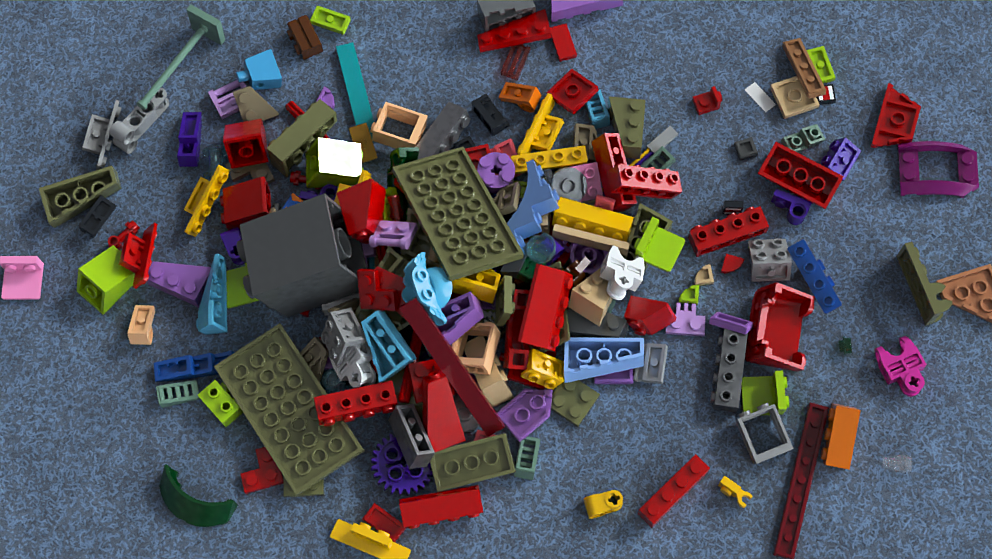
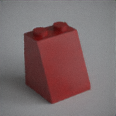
(245, 143)
(245, 202)
(362, 208)

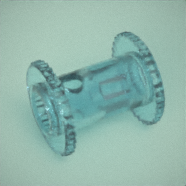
(215, 157)

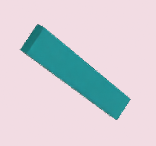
(355, 85)

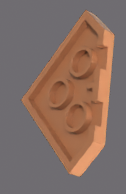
(971, 291)

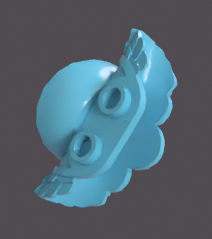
(429, 287)

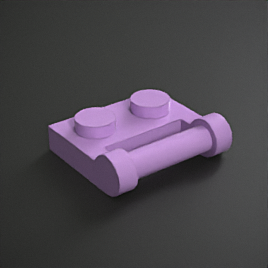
(226, 105)
(393, 234)

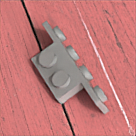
(98, 135)

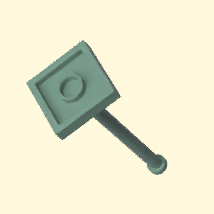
(203, 25)

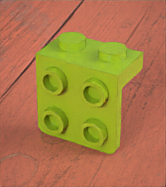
(658, 246)
(235, 288)
(764, 390)

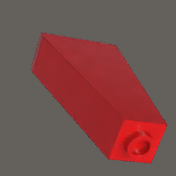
(440, 412)

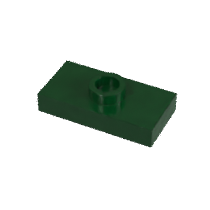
(527, 271)

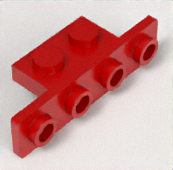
(137, 254)

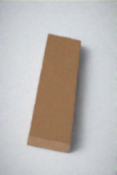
(804, 68)

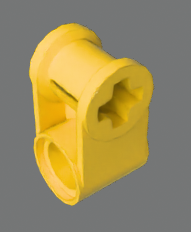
(600, 504)

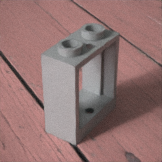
(762, 409)

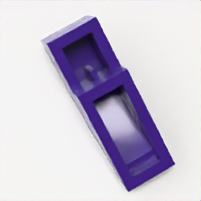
(189, 139)

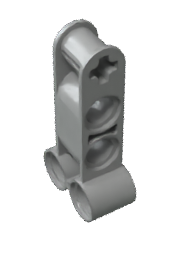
(127, 134)

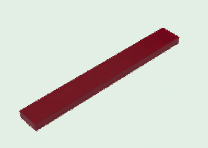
(452, 366)
(801, 481)

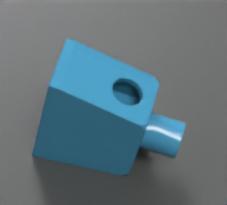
(261, 71)

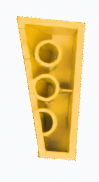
(592, 219)

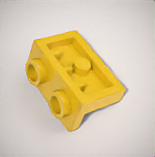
(544, 369)

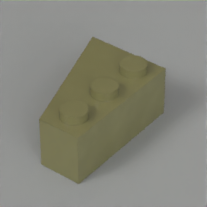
(628, 121)

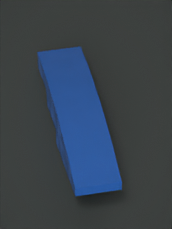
(188, 366)

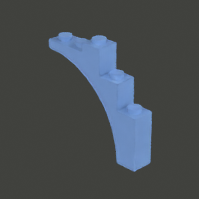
(537, 201)

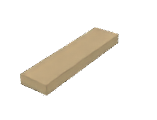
(589, 239)

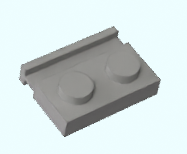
(654, 364)

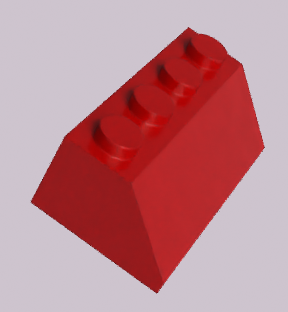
(800, 175)
(545, 308)

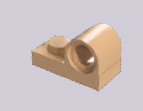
(140, 327)

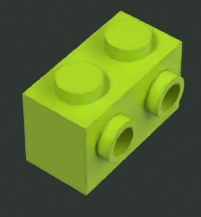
(220, 402)

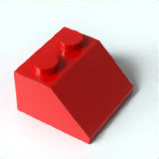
(648, 315)

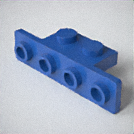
(814, 276)

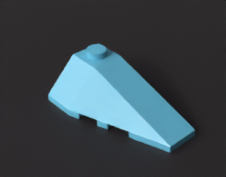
(213, 306)

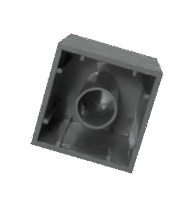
(300, 257)

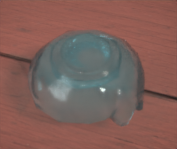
(541, 248)
(332, 383)

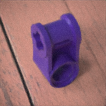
(230, 240)

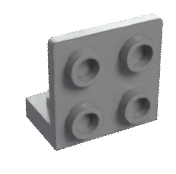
(769, 260)
(341, 332)

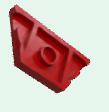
(896, 119)

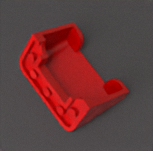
(776, 327)

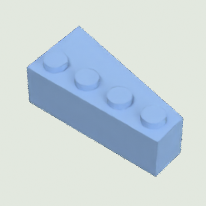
(601, 356)

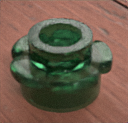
(845, 345)

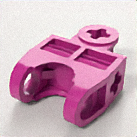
(902, 368)

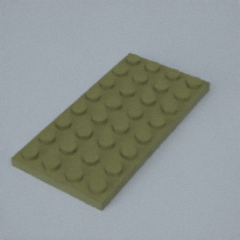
(457, 213)
(278, 400)

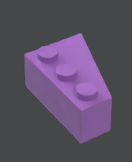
(461, 315)

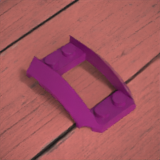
(909, 170)

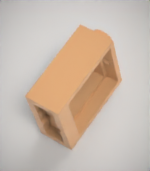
(403, 115)
(484, 364)

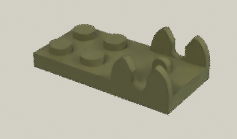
(921, 289)
(472, 462)

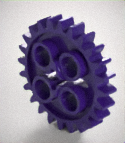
(406, 480)

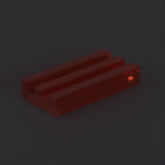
(520, 48)

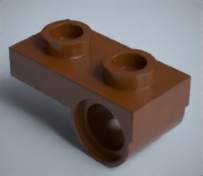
(577, 270)

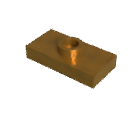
(361, 135)

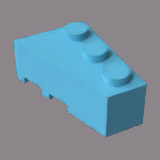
(387, 345)

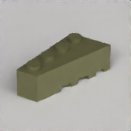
(300, 136)
(77, 194)
(644, 214)

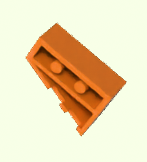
(840, 436)

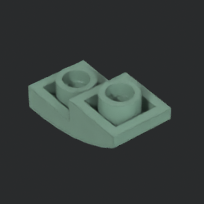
(804, 139)

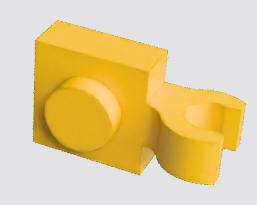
(730, 488)

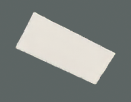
(760, 97)

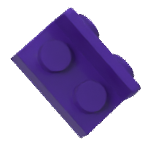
(841, 156)

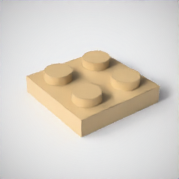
(792, 98)

